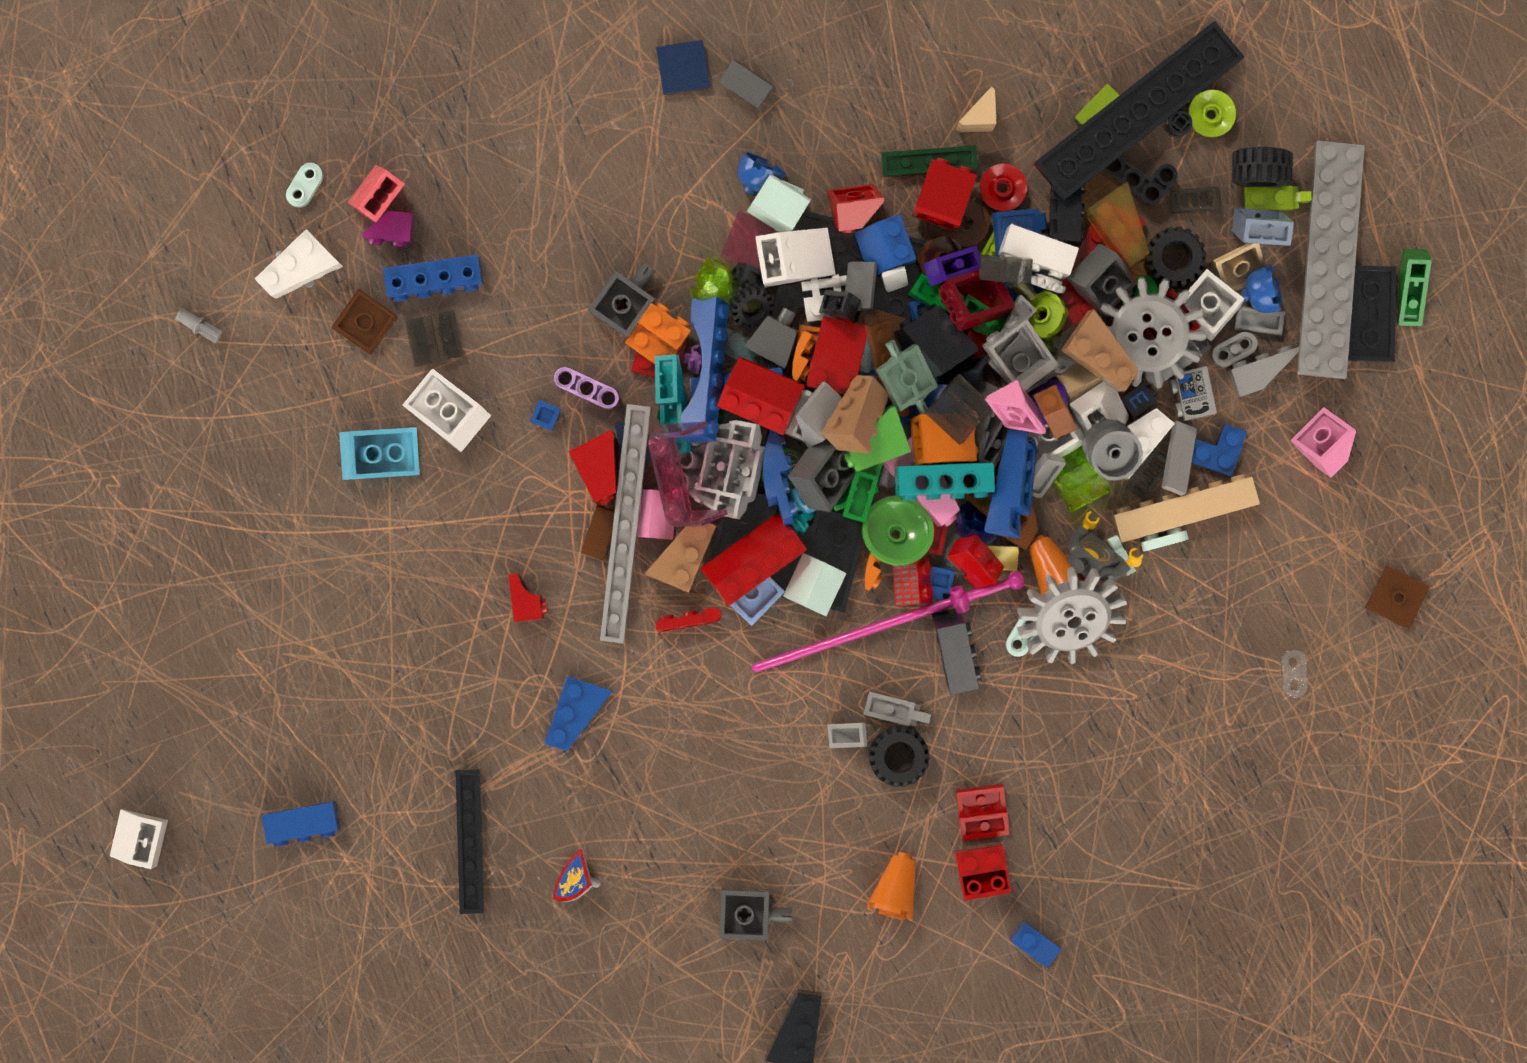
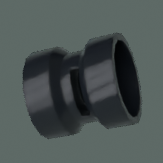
(1176, 127)

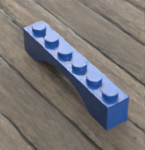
(710, 323)

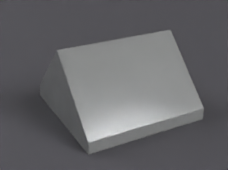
(816, 412)

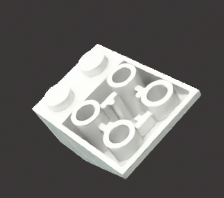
(795, 256)

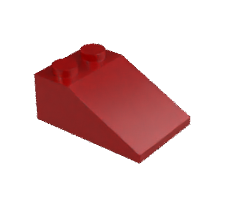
(837, 354)

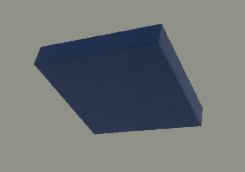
(683, 67)

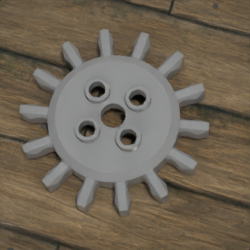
(1164, 314)
(1079, 598)

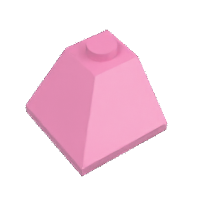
(1325, 441)

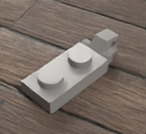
(894, 710)

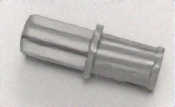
(198, 325)

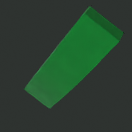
(930, 296)

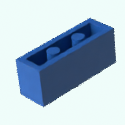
(301, 823)

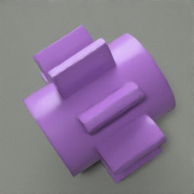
(694, 359)

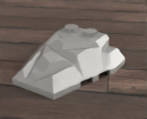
(725, 471)

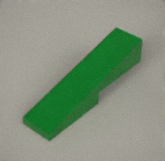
(862, 493)

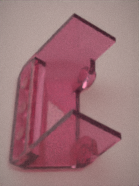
(671, 477)

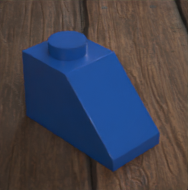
(1035, 944)

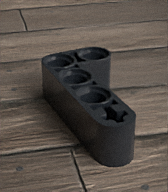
(1144, 182)

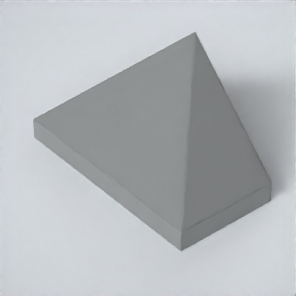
(847, 735)

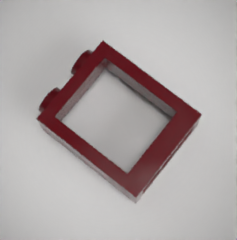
(995, 291)

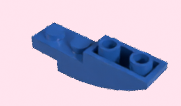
(775, 472)

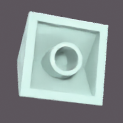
(778, 205)
(814, 584)

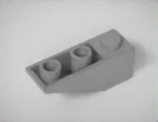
(1256, 375)

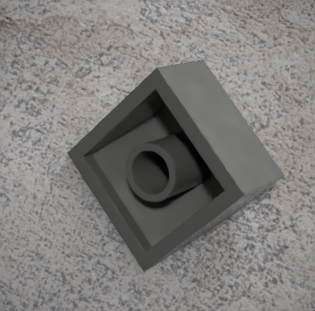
(1100, 276)

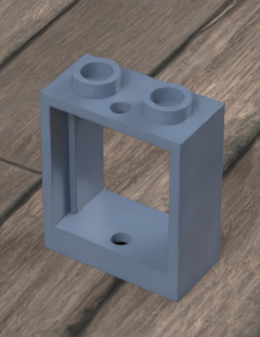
(1269, 228)

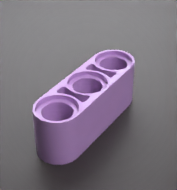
(578, 380)

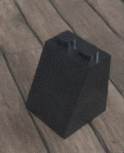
(936, 338)

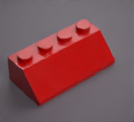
(753, 559)

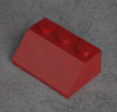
(761, 395)

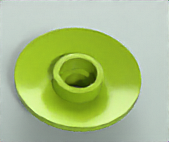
(1222, 107)

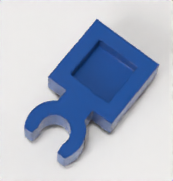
(941, 581)

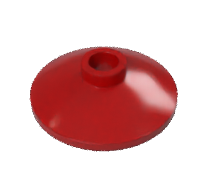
(1003, 175)

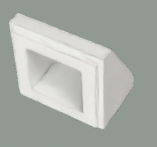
(894, 279)

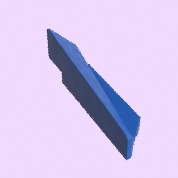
(1013, 485)

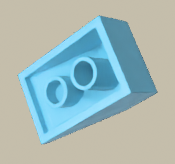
(379, 453)

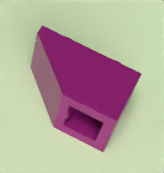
(391, 227)

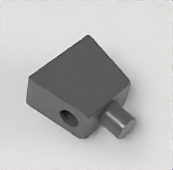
(775, 338)

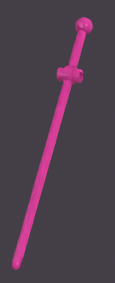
(958, 599)

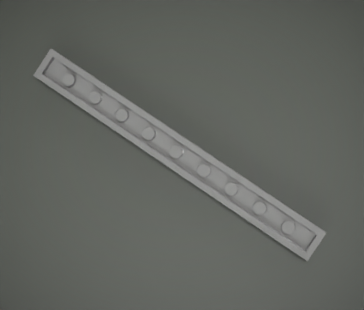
(625, 523)

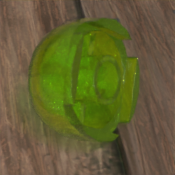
(713, 280)

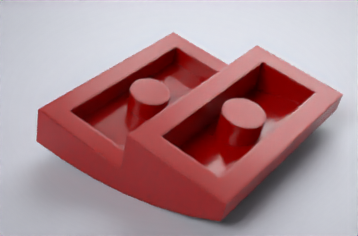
(982, 812)

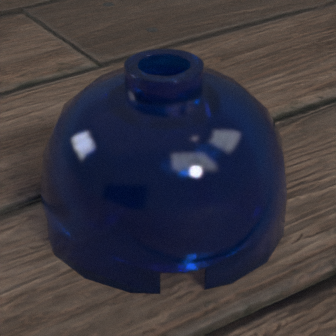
(972, 522)

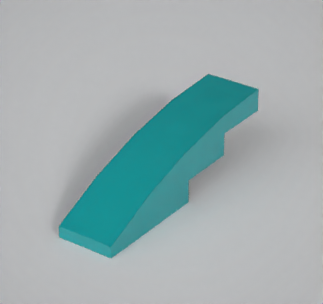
(671, 394)

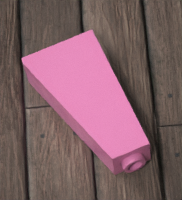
(941, 510)

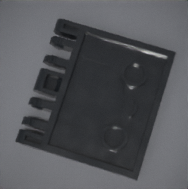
(1373, 314)

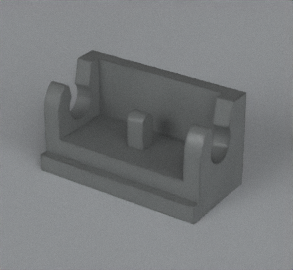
(746, 83)

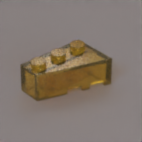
(1119, 226)

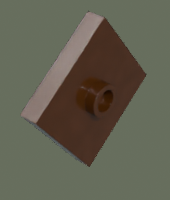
(364, 321)
(1397, 597)

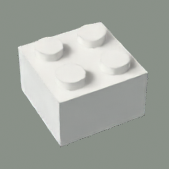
(1216, 300)

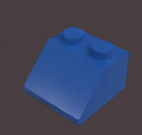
(886, 244)

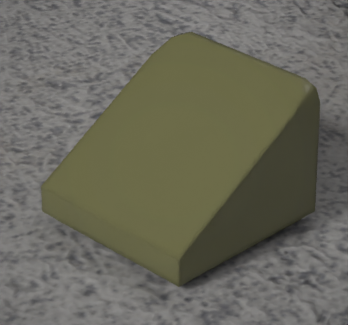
(1023, 289)

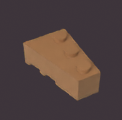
(856, 415)

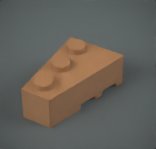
(1100, 352)
(683, 557)

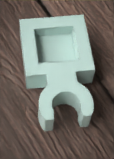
(1116, 545)

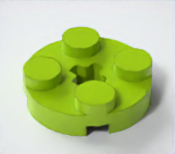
(1056, 314)

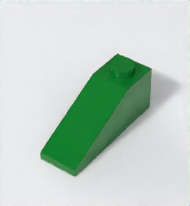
(1413, 286)

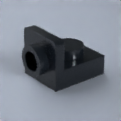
(746, 273)

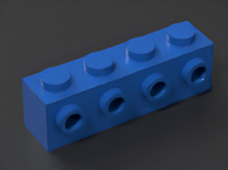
(433, 277)

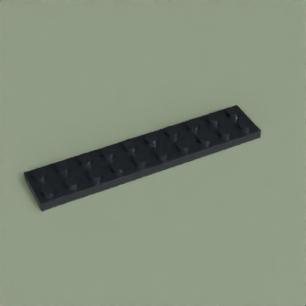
(1138, 110)

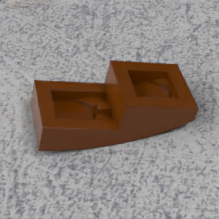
(599, 533)

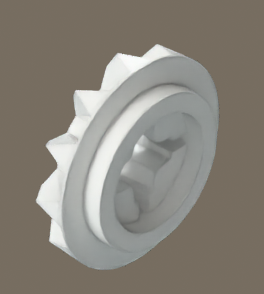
(1047, 283)

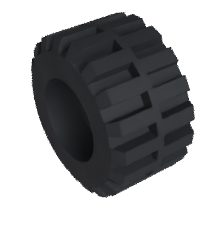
(1262, 167)
(1192, 247)
(920, 756)

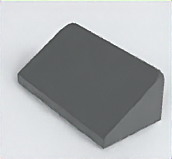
(861, 282)

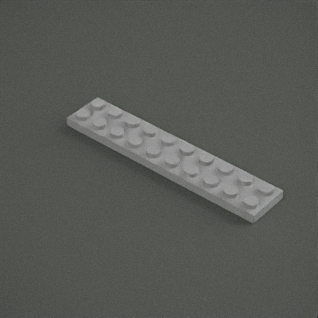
(1330, 260)

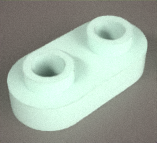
(306, 185)
(1154, 541)
(1014, 635)

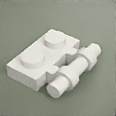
(813, 303)

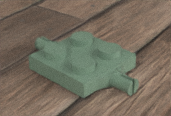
(907, 377)

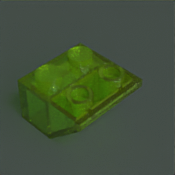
(1079, 482)

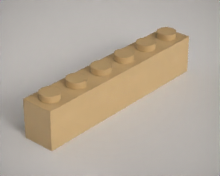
(1185, 509)

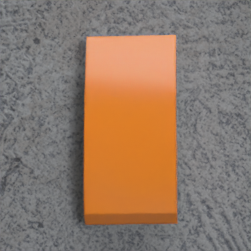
(801, 364)
(871, 576)

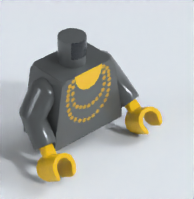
(1090, 552)

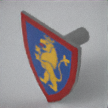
(574, 879)

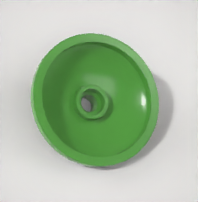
(902, 517)

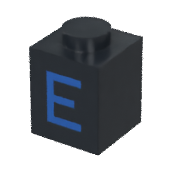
(1139, 399)

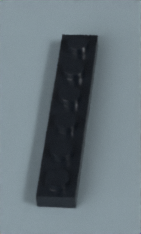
(469, 841)

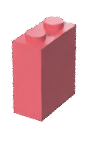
(376, 193)

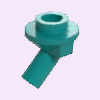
(800, 522)

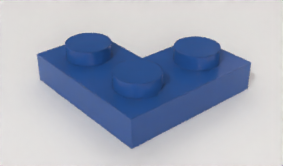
(1224, 455)

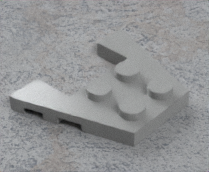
(1018, 351)

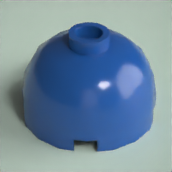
(755, 170)
(1263, 290)

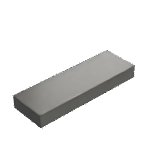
(1179, 458)

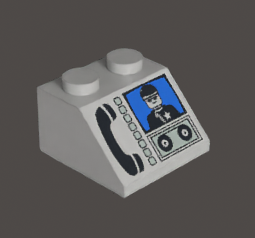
(1193, 395)

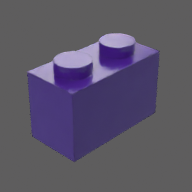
(952, 265)

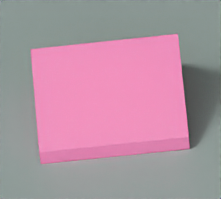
(1016, 408)
(652, 517)

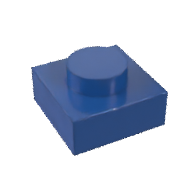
(545, 415)

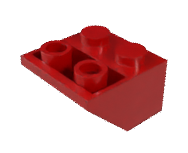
(982, 871)

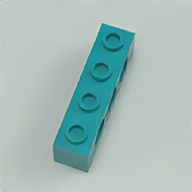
(980, 472)

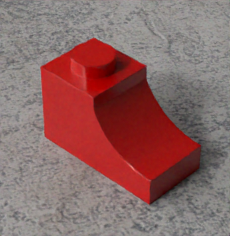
(524, 603)

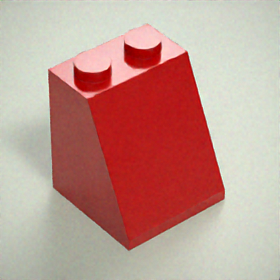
(944, 194)
(598, 466)

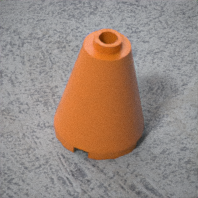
(1049, 559)
(896, 889)

